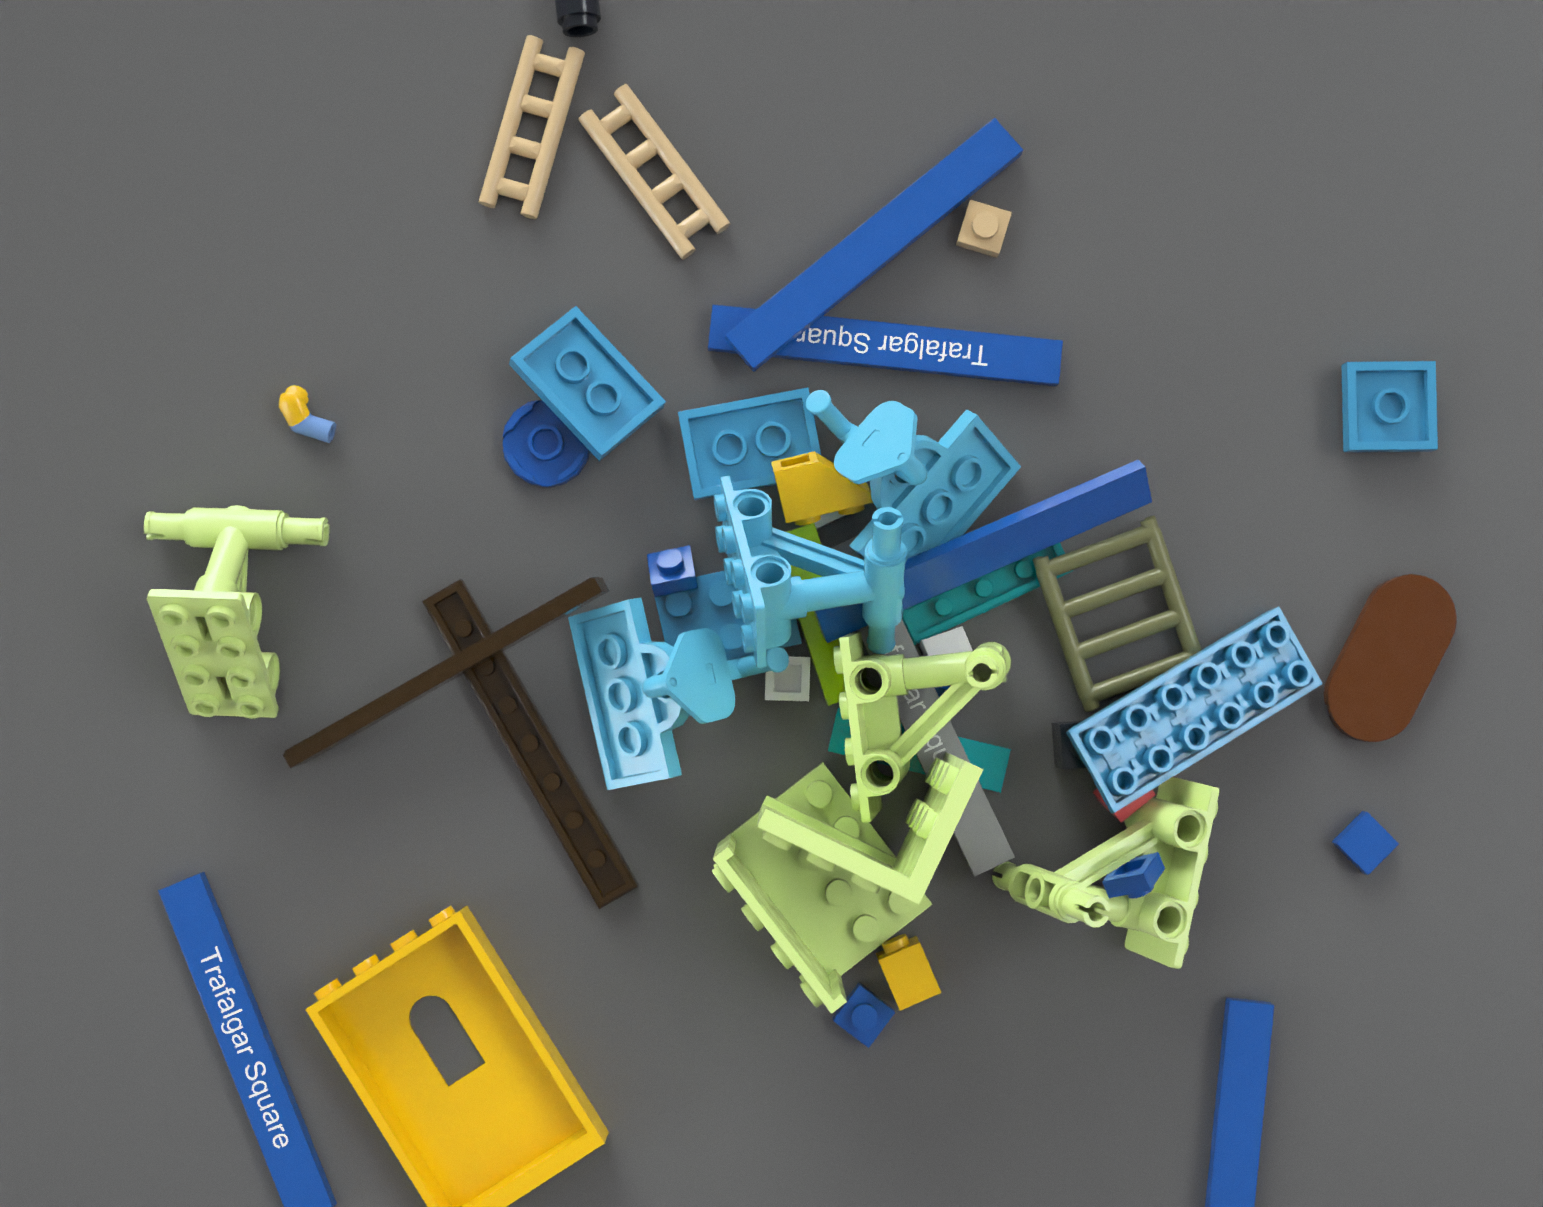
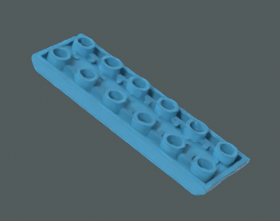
(1193, 709)

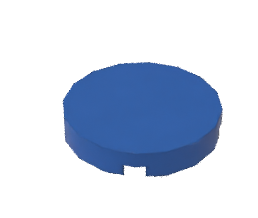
(542, 446)

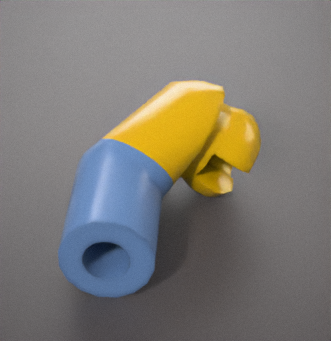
(299, 418)

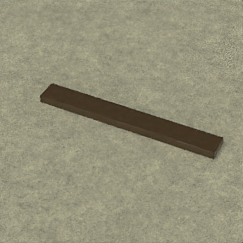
(445, 671)
(534, 749)

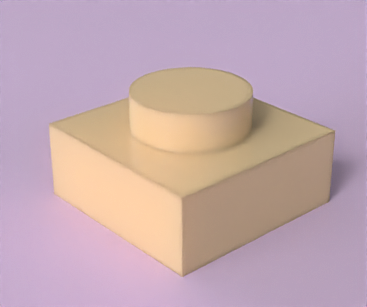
(983, 228)

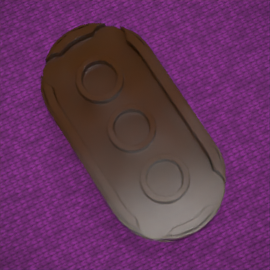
(1390, 658)

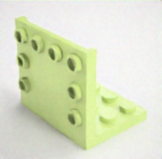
(910, 872)
(813, 914)

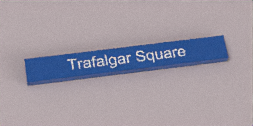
(909, 348)
(246, 1044)

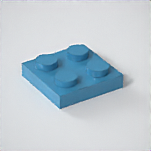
(1389, 406)

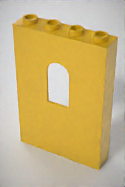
(496, 1126)

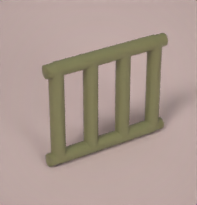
(1063, 611)

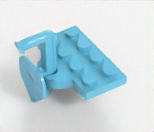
(937, 483)
(649, 688)

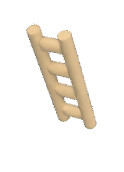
(521, 102)
(627, 165)

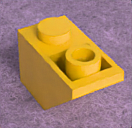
(813, 487)

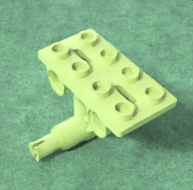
(216, 626)
(875, 710)
(1158, 923)

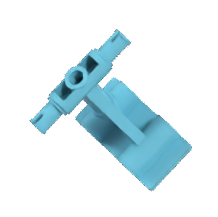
(769, 595)

